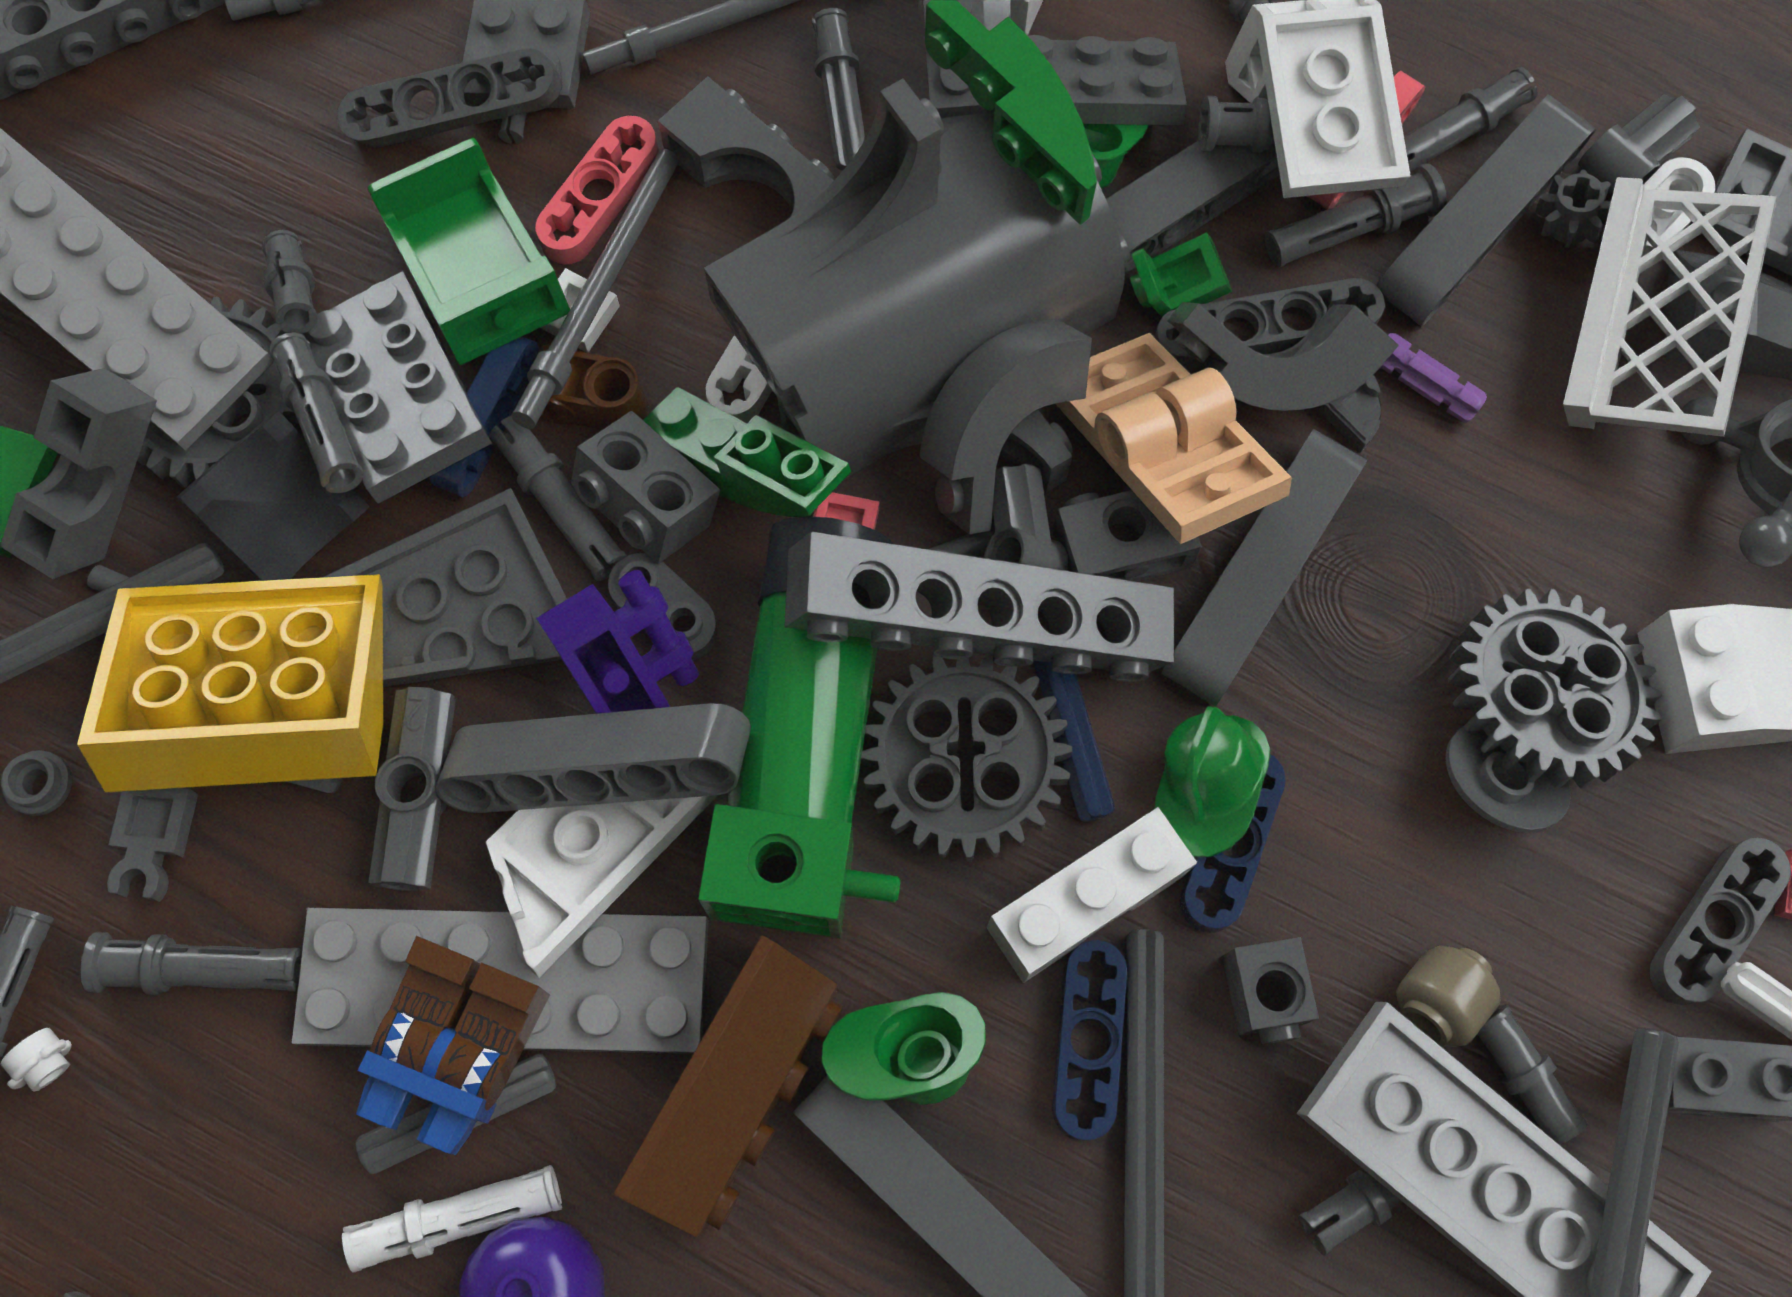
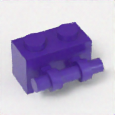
(599, 648)

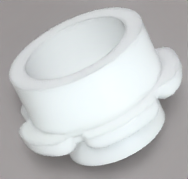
(36, 1060)

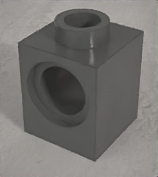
(1286, 964)

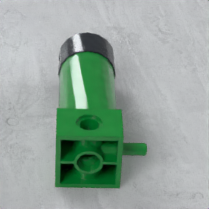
(798, 766)

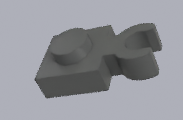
(148, 828)

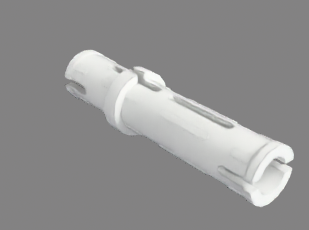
(432, 1224)

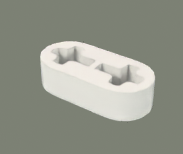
(728, 374)

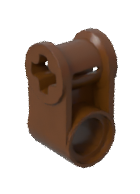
(587, 388)

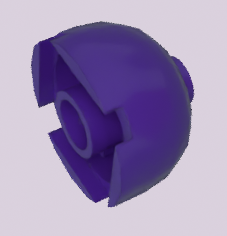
(533, 1261)

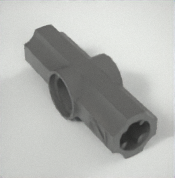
(409, 830)

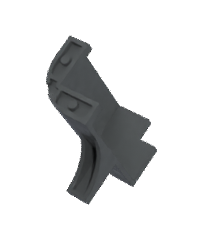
(903, 275)

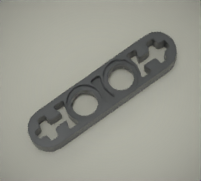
(448, 88)
(1265, 314)

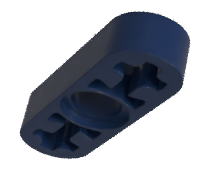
(494, 398)
(1233, 891)
(1111, 991)

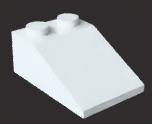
(1721, 676)

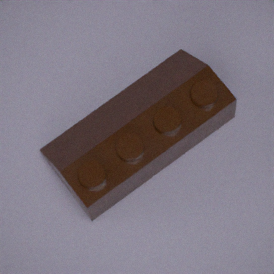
(730, 1091)

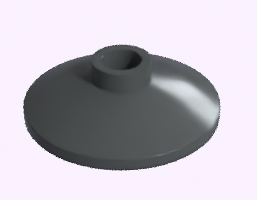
(1499, 793)

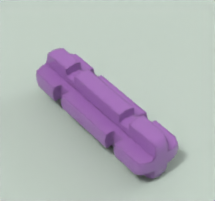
(1434, 381)

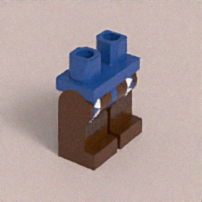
(448, 1041)

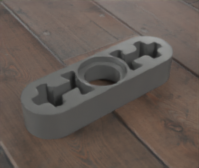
(1749, 912)

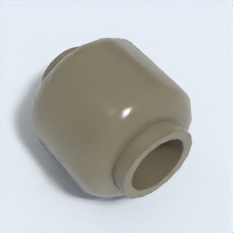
(1449, 994)

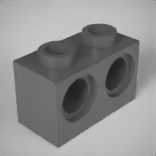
(644, 487)

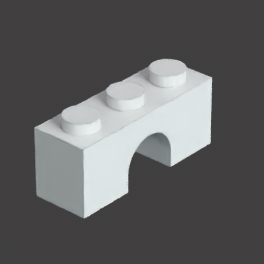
(1090, 894)

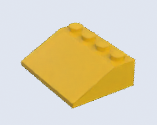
(238, 684)

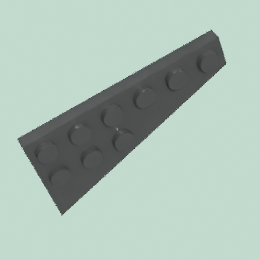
(464, 595)

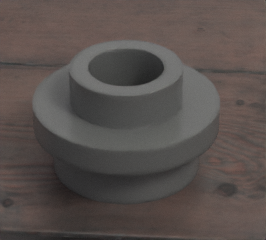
(24, 770)

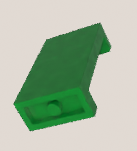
(468, 251)

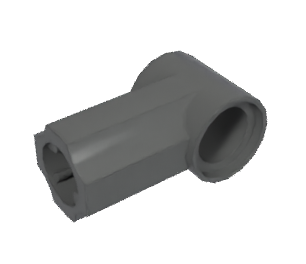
(1642, 143)
(1022, 521)

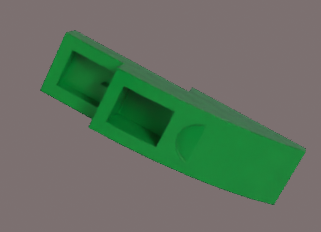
(1033, 113)
(750, 460)

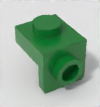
(1180, 275)

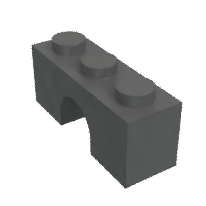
(72, 514)

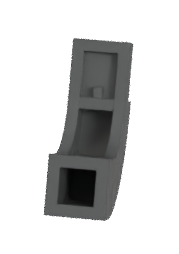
(1321, 368)
(984, 403)

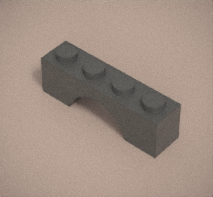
(725, 141)

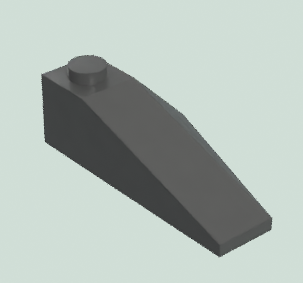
(1770, 327)

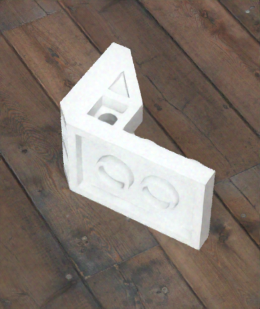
(1326, 93)

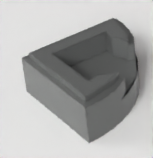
(1356, 414)

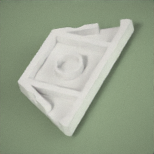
(575, 861)

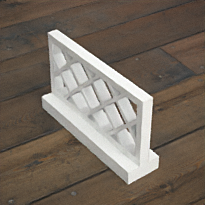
(1613, 293)

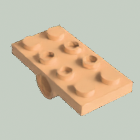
(1175, 439)

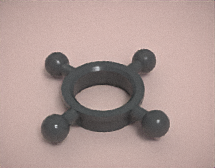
(1762, 476)

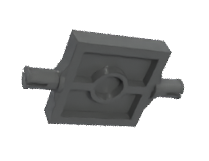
(547, 25)

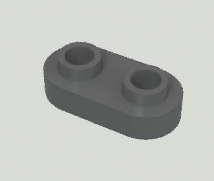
(679, 596)

